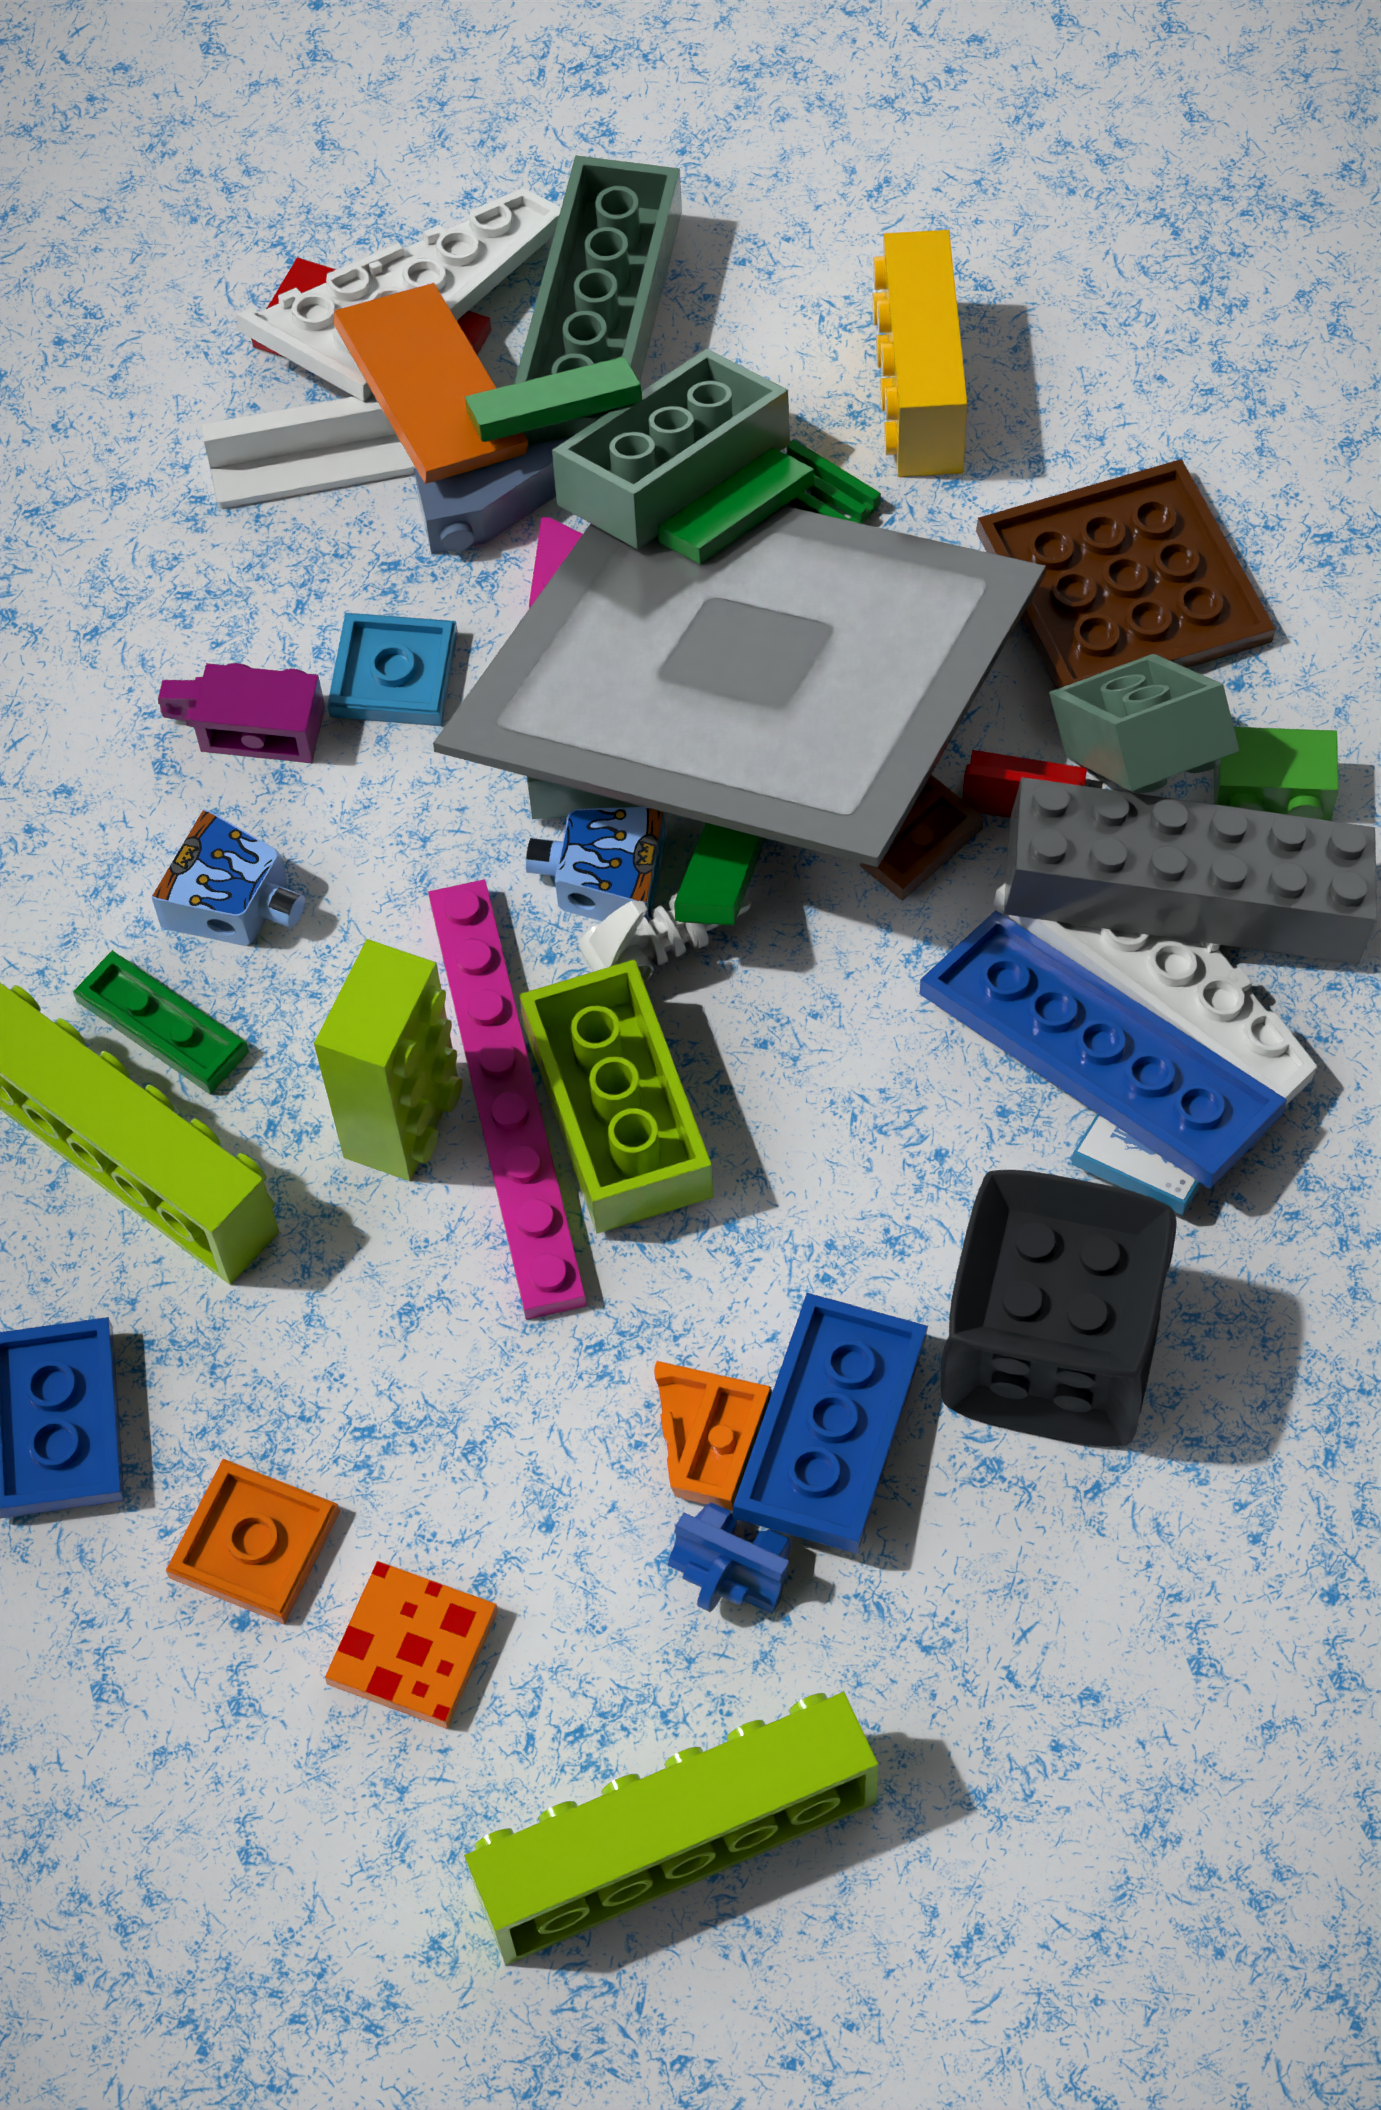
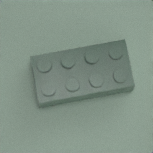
(670, 447)

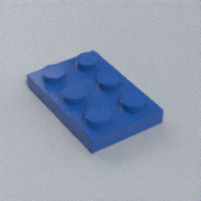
(59, 1418)

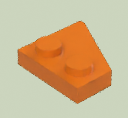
(708, 1431)

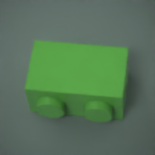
(1280, 772)

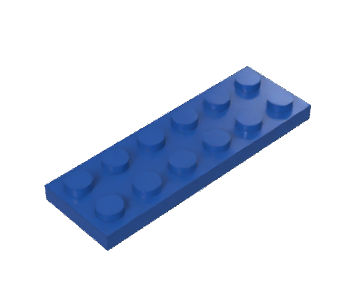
(1103, 1048)

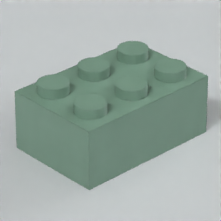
(1145, 723)

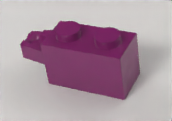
(249, 711)

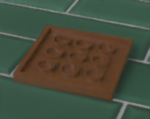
(1129, 575)

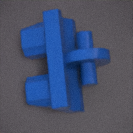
(727, 1564)

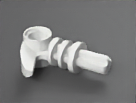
(630, 936)

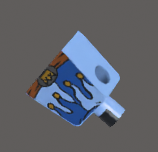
(603, 859)
(225, 885)

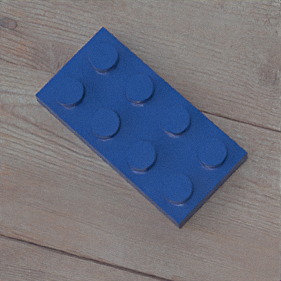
(830, 1423)

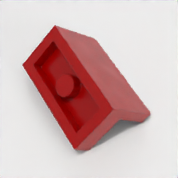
(994, 779)

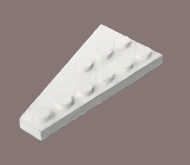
(459, 260)
(1190, 989)

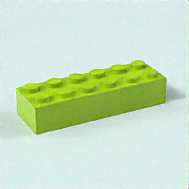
(131, 1140)
(673, 1825)

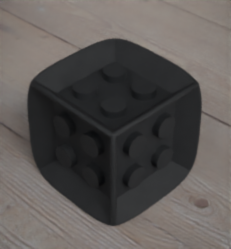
(1057, 1307)

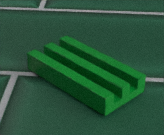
(833, 486)

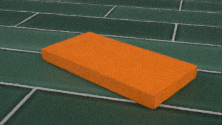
(420, 376)

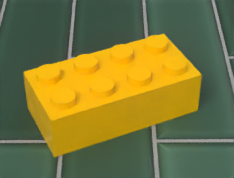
(920, 353)

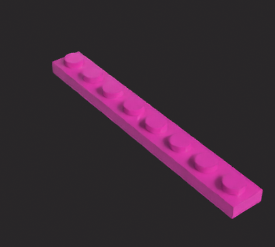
(507, 1101)

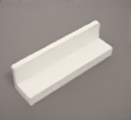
(302, 451)

